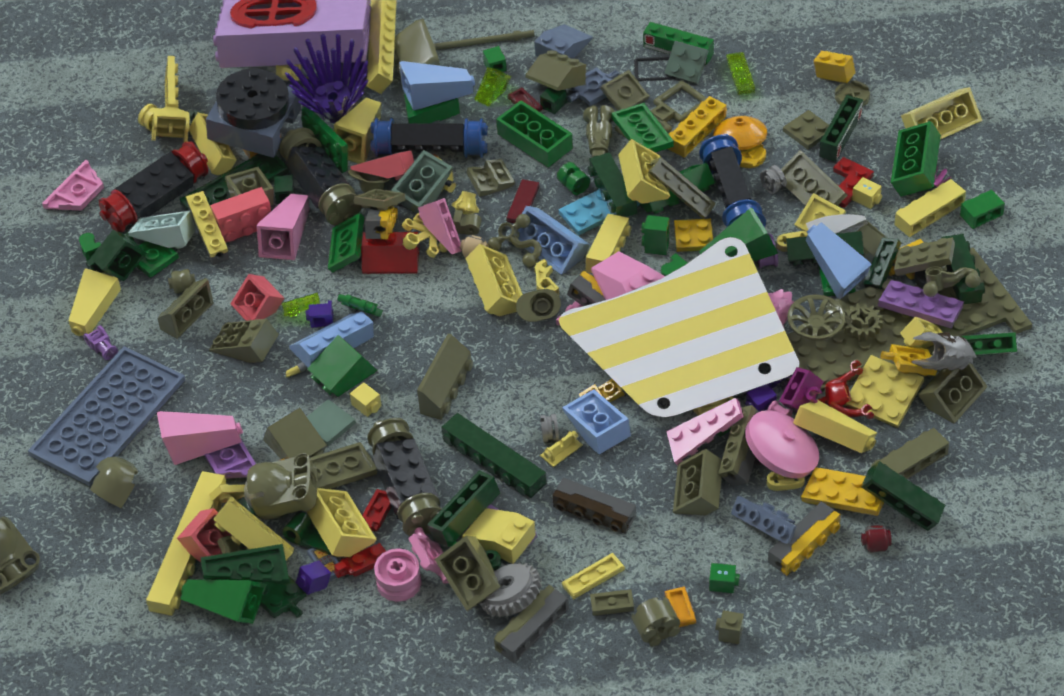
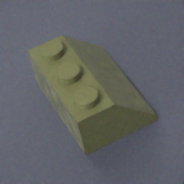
(557, 71)
(186, 309)
(953, 392)
(698, 484)

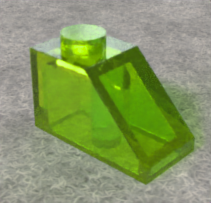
(492, 86)

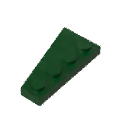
(256, 565)

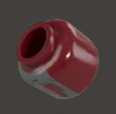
(876, 538)

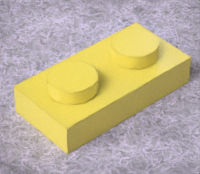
(224, 492)

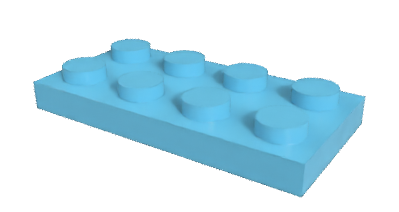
(586, 212)

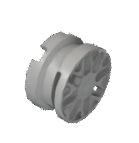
(773, 179)
(547, 429)

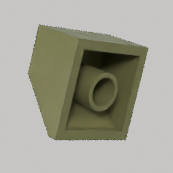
(247, 181)

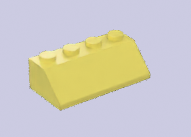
(947, 113)
(639, 183)
(494, 280)
(340, 523)
(248, 528)

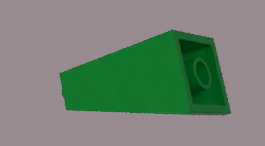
(751, 232)
(229, 598)

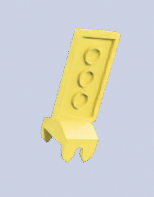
(170, 120)

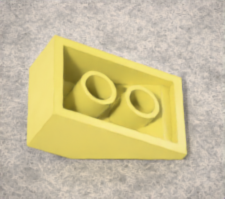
(503, 532)

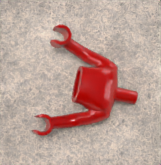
(838, 394)

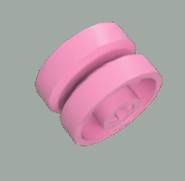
(397, 575)

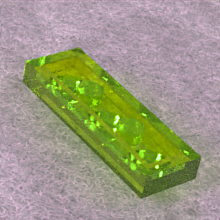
(740, 73)

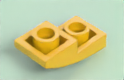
(609, 390)

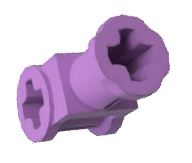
(100, 342)

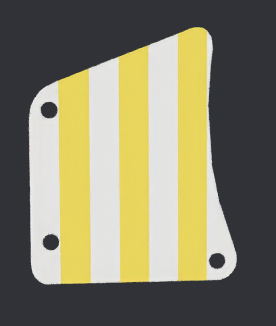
(688, 334)

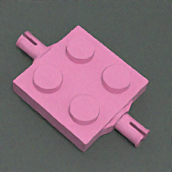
(427, 551)

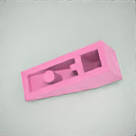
(440, 223)

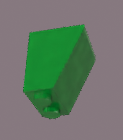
(340, 367)

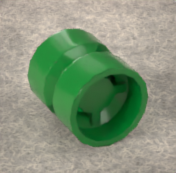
(573, 178)

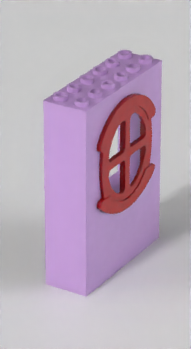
(269, 30)

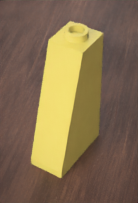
(92, 300)
(835, 426)

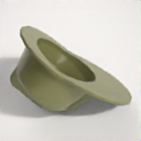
(368, 181)
(538, 305)

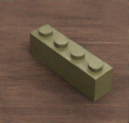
(917, 454)

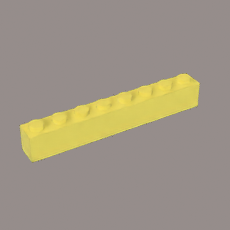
(381, 44)
(178, 563)

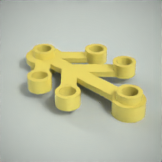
(412, 240)

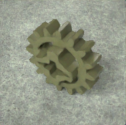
(862, 322)

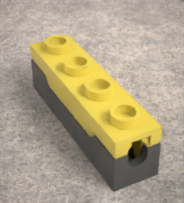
(207, 227)

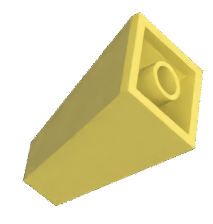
(356, 129)

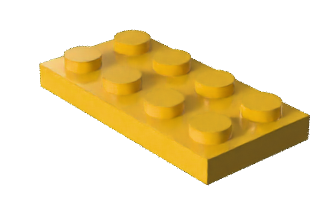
(840, 491)

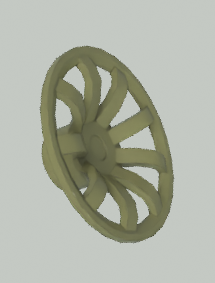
(816, 322)

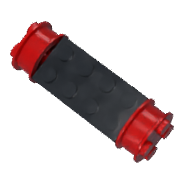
(154, 187)

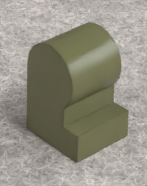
(466, 223)

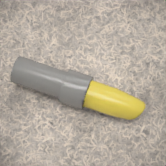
(299, 368)

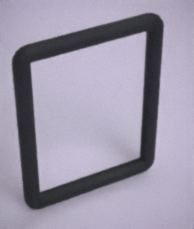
(654, 78)

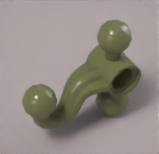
(522, 221)
(938, 279)

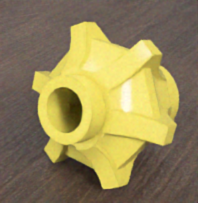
(466, 203)

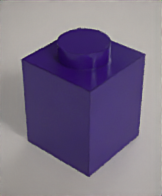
(760, 397)
(313, 577)

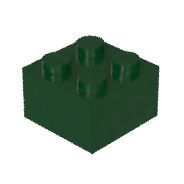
(118, 255)

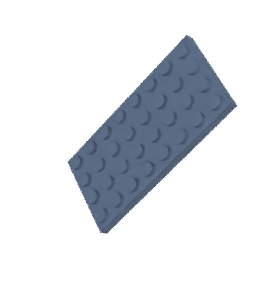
(106, 415)

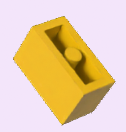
(834, 66)

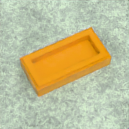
(682, 606)

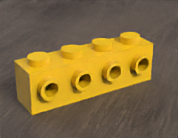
(697, 126)

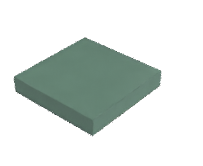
(330, 421)

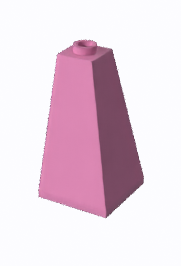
(283, 228)
(197, 434)

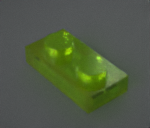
(293, 307)

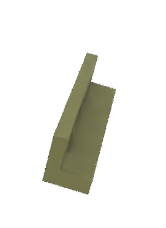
(681, 187)

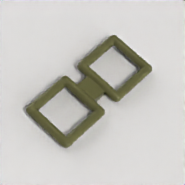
(664, 113)

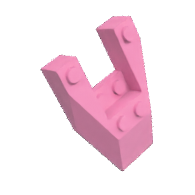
(622, 274)

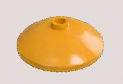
(745, 129)

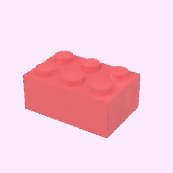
(241, 214)

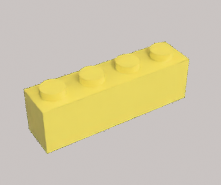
(218, 154)
(929, 207)
(608, 240)

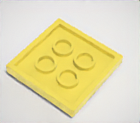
(885, 390)

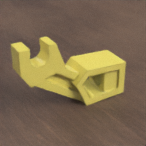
(542, 276)

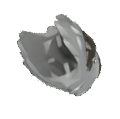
(948, 352)

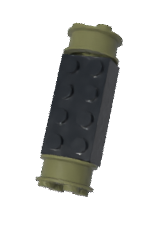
(318, 176)
(404, 474)

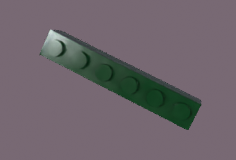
(493, 455)

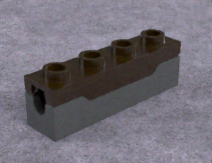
(594, 506)

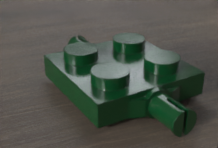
(282, 598)

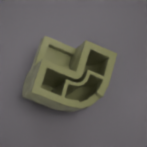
(114, 480)

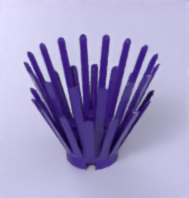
(331, 95)

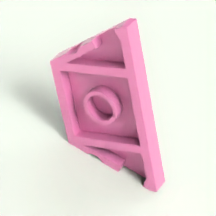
(76, 190)

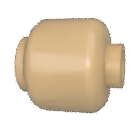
(470, 243)

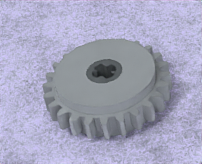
(516, 592)

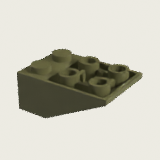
(245, 340)

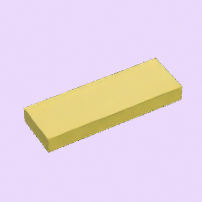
(593, 576)

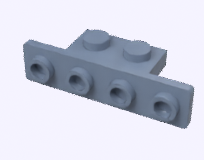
(765, 519)

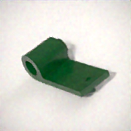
(301, 532)

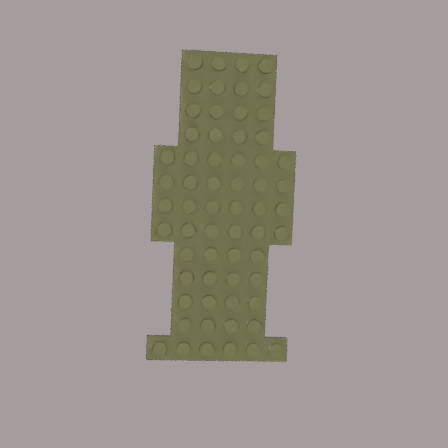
(833, 356)

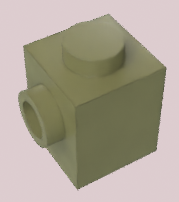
(730, 627)

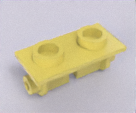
(562, 449)

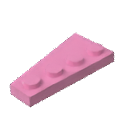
(701, 429)

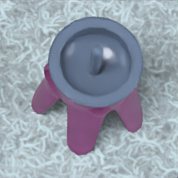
(938, 180)

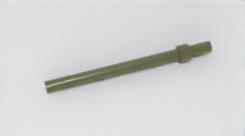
(516, 36)

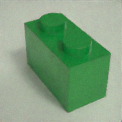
(982, 209)
(656, 235)

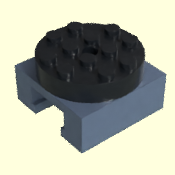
(252, 111)

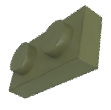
(612, 602)

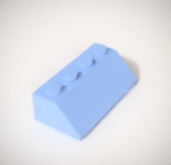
(559, 245)
(353, 328)

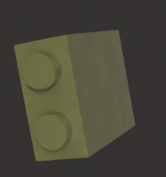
(294, 436)

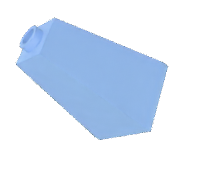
(433, 84)
(837, 259)

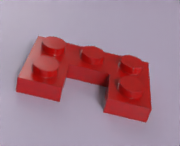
(853, 173)

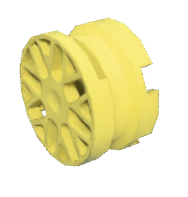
(146, 116)

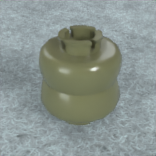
(181, 280)

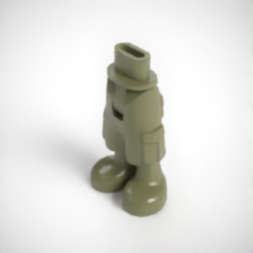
(598, 133)

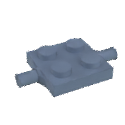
(591, 91)

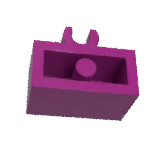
(801, 389)

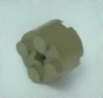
(656, 621)

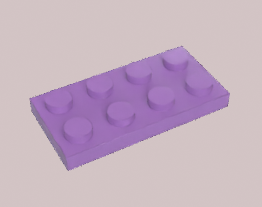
(913, 302)

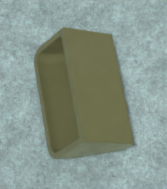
(415, 45)

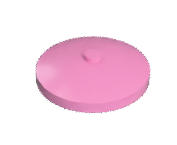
(782, 444)

